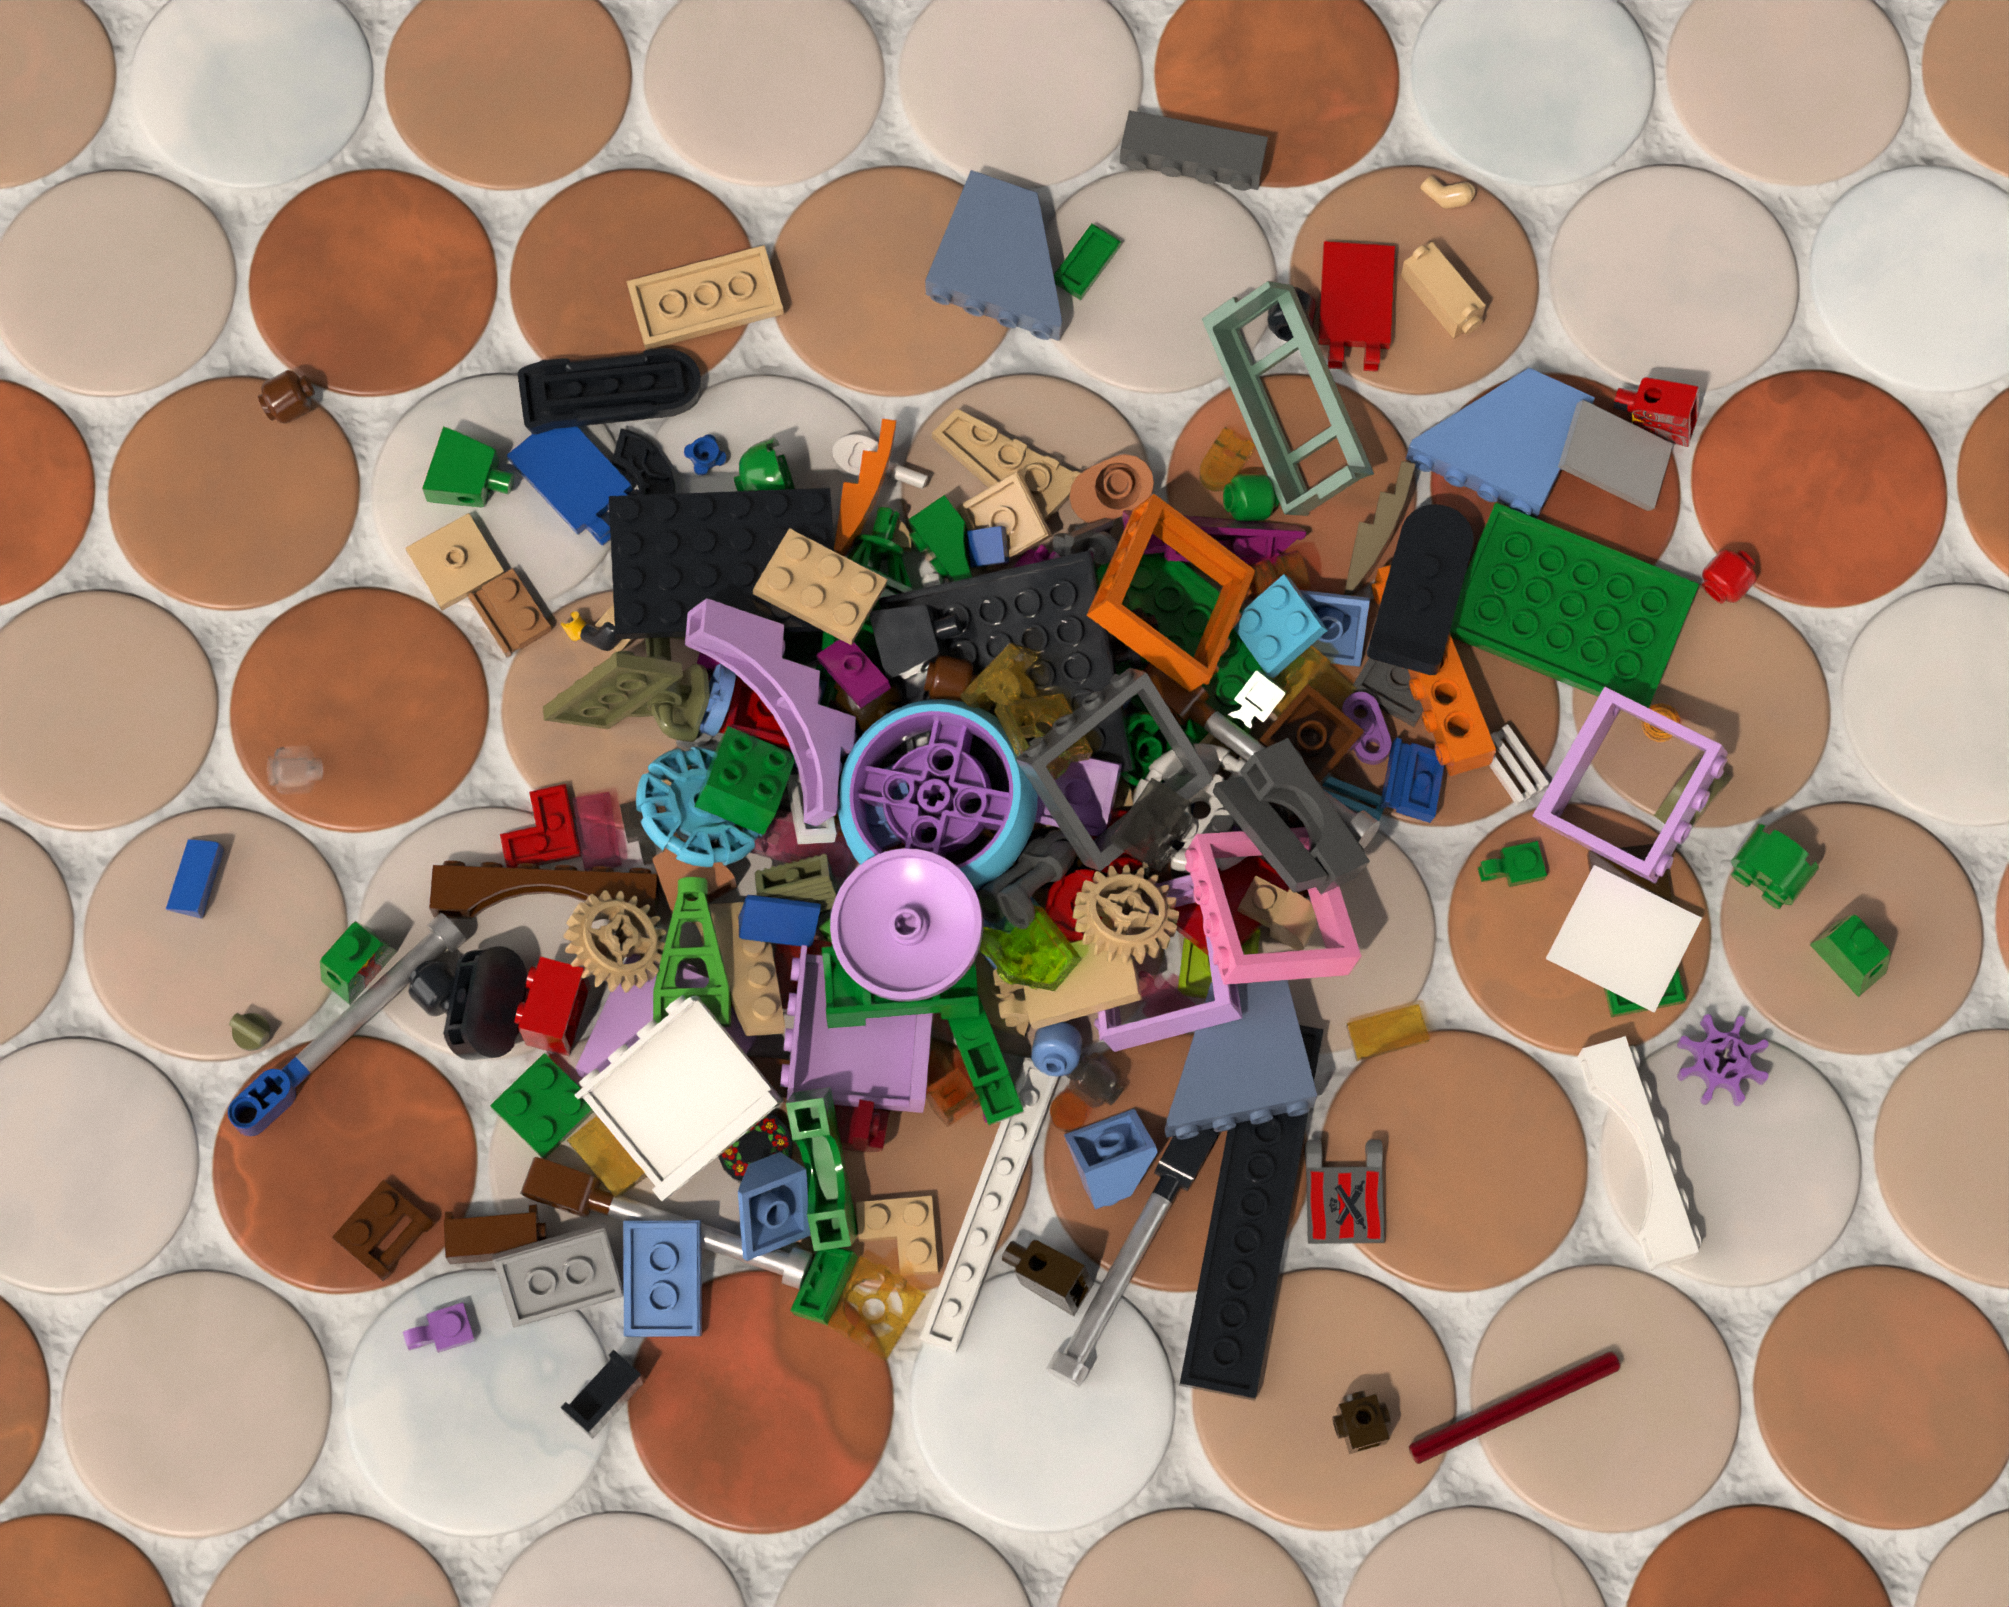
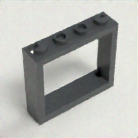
(1071, 727)

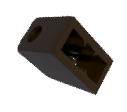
(1060, 1281)

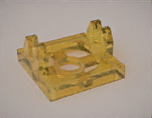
(1002, 679)
(1034, 711)
(911, 1301)

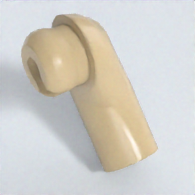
(1448, 196)

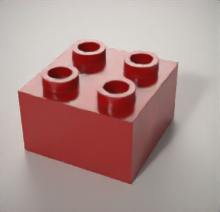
(552, 1006)

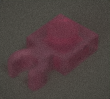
(1161, 1000)

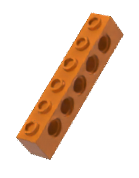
(1455, 752)

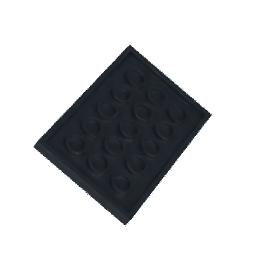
(701, 546)

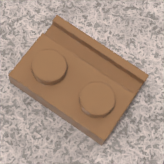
(509, 613)

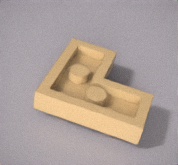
(907, 1221)

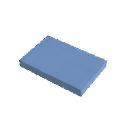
(662, 1278)

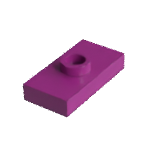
(854, 672)

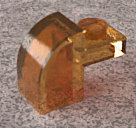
(948, 1090)

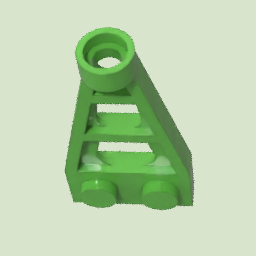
(717, 992)

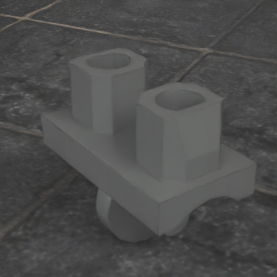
(1088, 537)

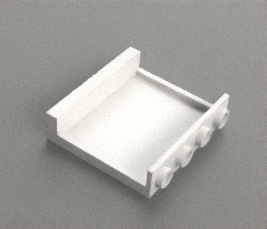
(679, 1095)

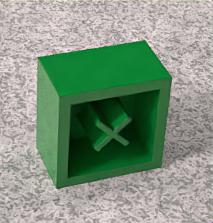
(745, 780)

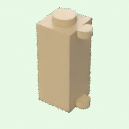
(1443, 290)

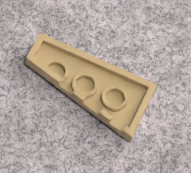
(749, 973)

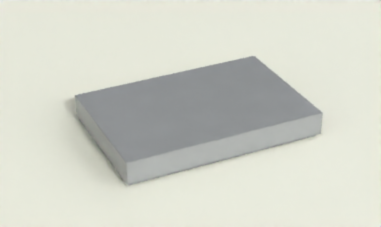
(1615, 455)
(558, 1275)

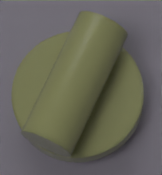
(250, 1031)

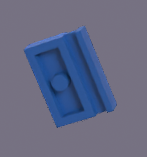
(1412, 781)

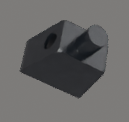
(911, 638)

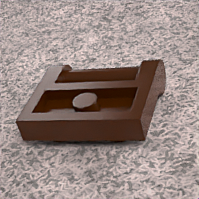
(374, 1222)

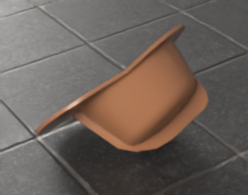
(1111, 488)

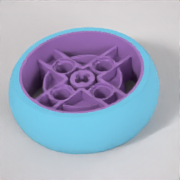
(952, 733)

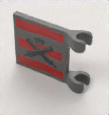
(1344, 1201)

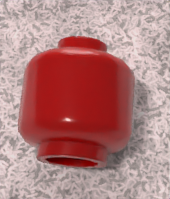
(1729, 576)

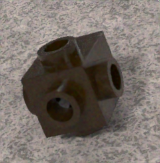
(1357, 1435)

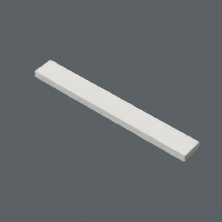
(988, 1211)

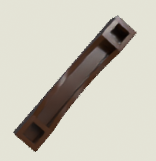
(469, 890)

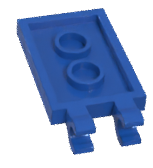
(571, 477)

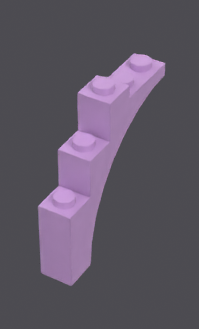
(791, 692)

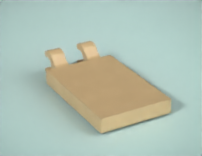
(1088, 989)

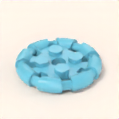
(682, 817)

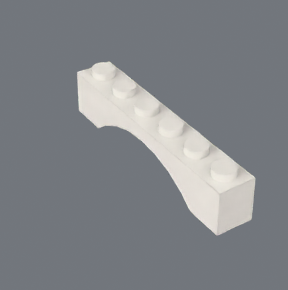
(1614, 1079)

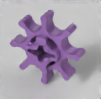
(1737, 1060)

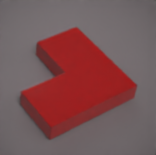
(552, 837)

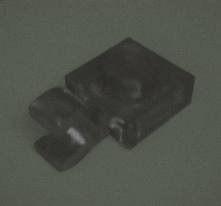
(635, 831)

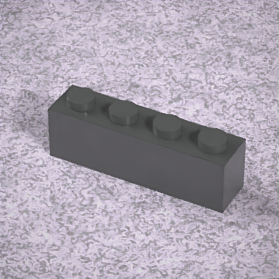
(1193, 150)

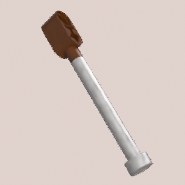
(1193, 706)
(580, 1192)

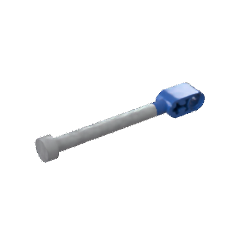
(442, 936)

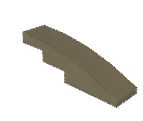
(1374, 539)

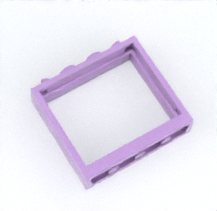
(1579, 758)
(1222, 1010)

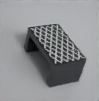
(604, 1395)

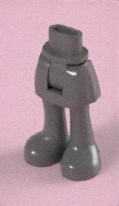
(1040, 862)

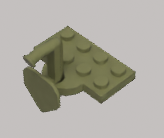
(637, 688)

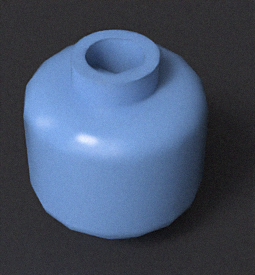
(1056, 1049)

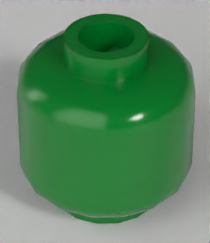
(1250, 497)

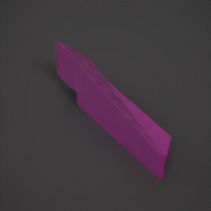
(1246, 539)

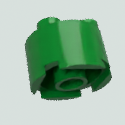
(1773, 866)

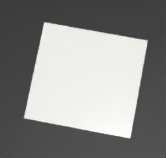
(1624, 938)

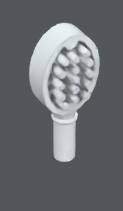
(848, 456)

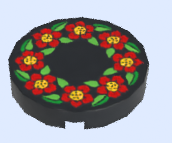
(759, 1142)

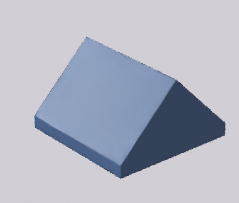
(1346, 625)

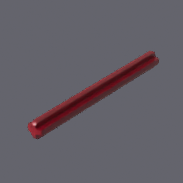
(1514, 1407)

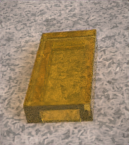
(1387, 1032)

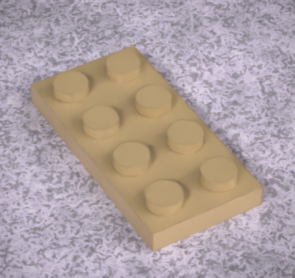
(705, 297)

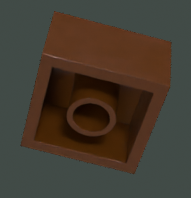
(1316, 731)

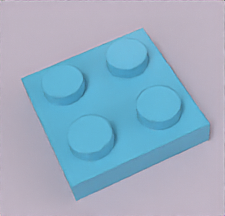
(1279, 626)

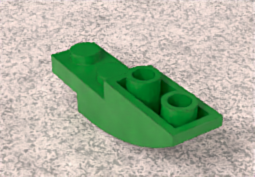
(986, 1067)

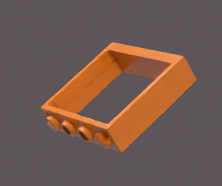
(1204, 552)

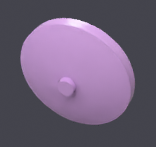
(906, 925)

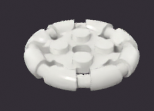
(1219, 819)

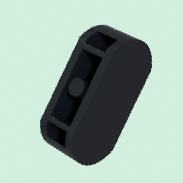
(485, 1003)

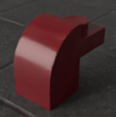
(862, 1127)

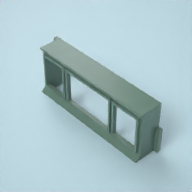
(1243, 377)

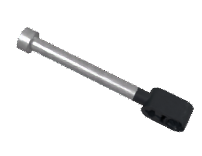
(1176, 1170)

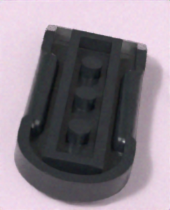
(607, 389)
(1422, 589)

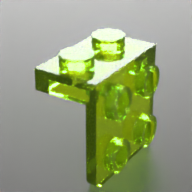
(1032, 955)

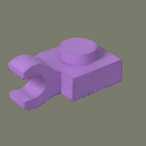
(446, 1329)

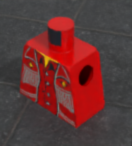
(1662, 408)

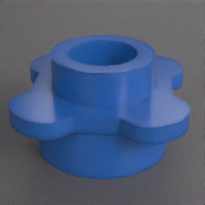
(698, 447)

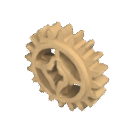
(1128, 896)
(605, 948)

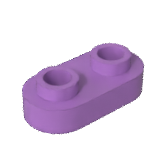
(1372, 724)

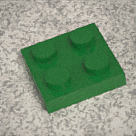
(542, 1106)

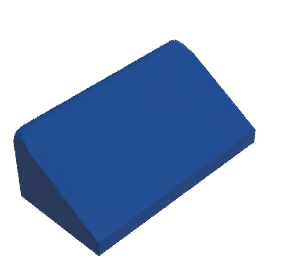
(195, 878)
(778, 920)

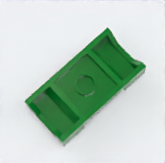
(851, 1004)

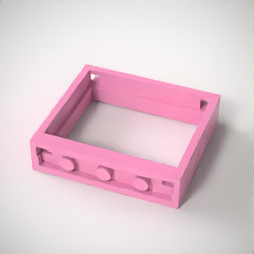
(1234, 966)

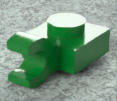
(1518, 864)

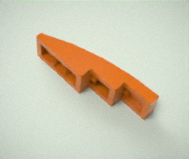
(860, 498)

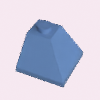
(1111, 1157)
(772, 1205)

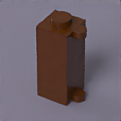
(481, 1237)

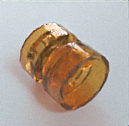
(1289, 564)

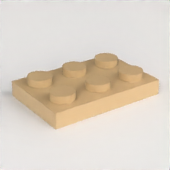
(820, 586)

